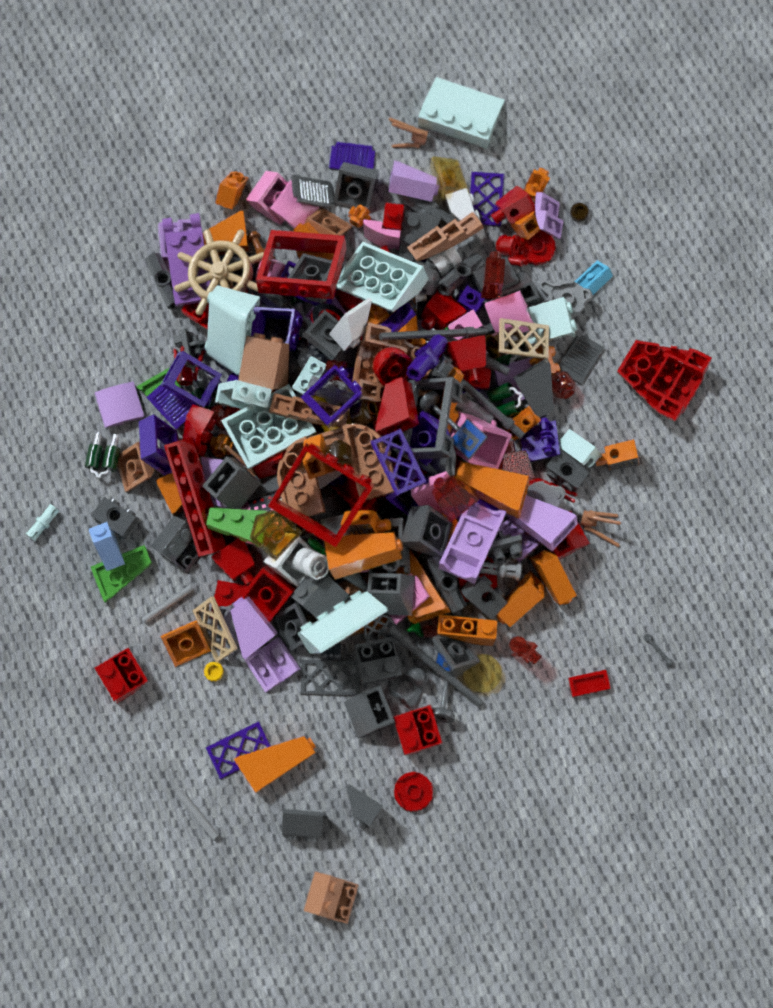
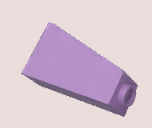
(545, 522)

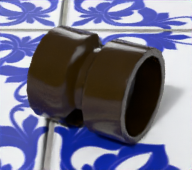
(492, 343)

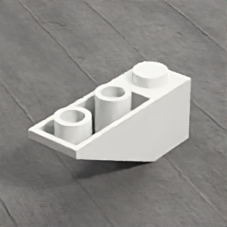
(460, 205)

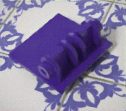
(541, 441)

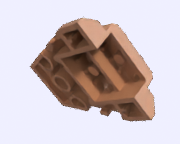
(366, 352)

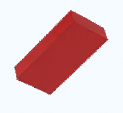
(589, 683)

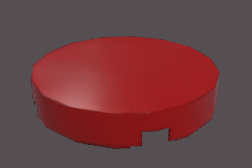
(540, 251)
(417, 796)

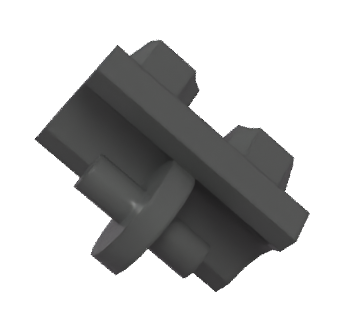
(191, 343)
(443, 369)
(505, 544)

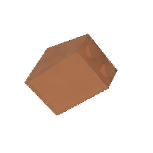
(265, 362)

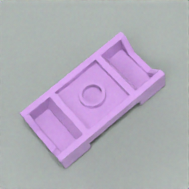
(471, 542)

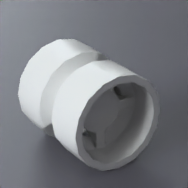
(444, 260)
(311, 563)

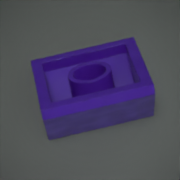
(425, 434)

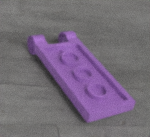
(179, 268)

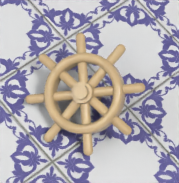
(219, 271)

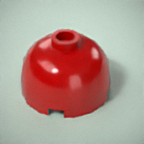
(391, 364)

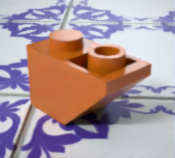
(231, 190)
(526, 226)
(314, 466)

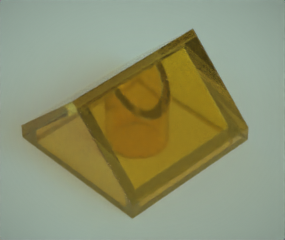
(448, 175)
(274, 533)

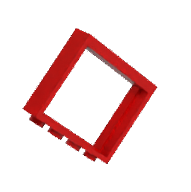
(301, 242)
(306, 522)

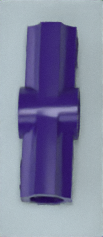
(427, 357)

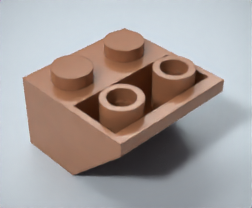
(331, 897)

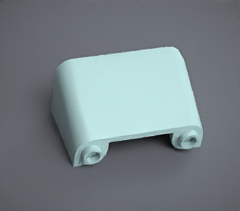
(228, 325)

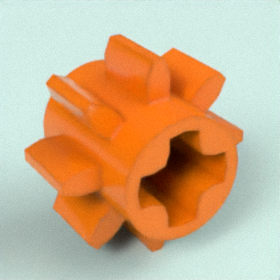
(358, 215)
(217, 445)

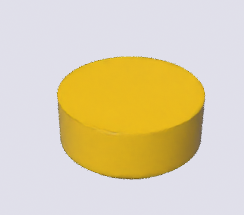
(213, 671)

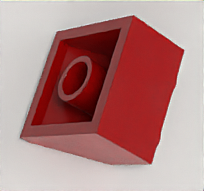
(269, 592)

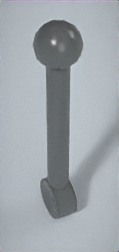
(647, 637)

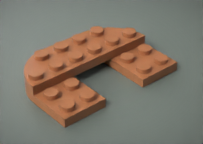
(306, 494)

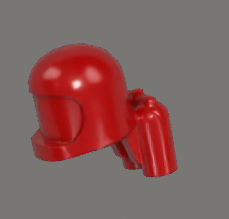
(509, 247)

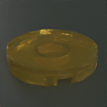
(484, 675)

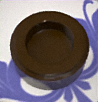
(579, 212)

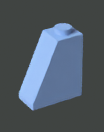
(106, 546)

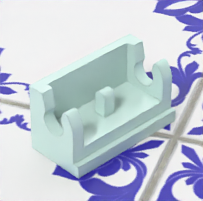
(579, 448)

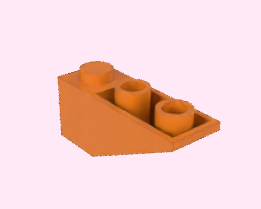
(468, 629)

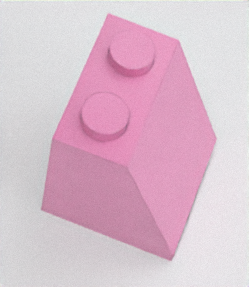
(494, 447)

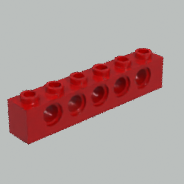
(194, 497)

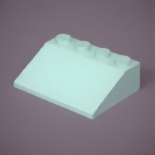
(460, 112)
(382, 277)
(263, 434)
(340, 622)

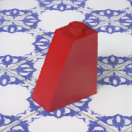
(397, 408)

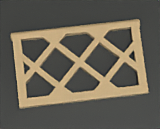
(544, 341)
(225, 633)

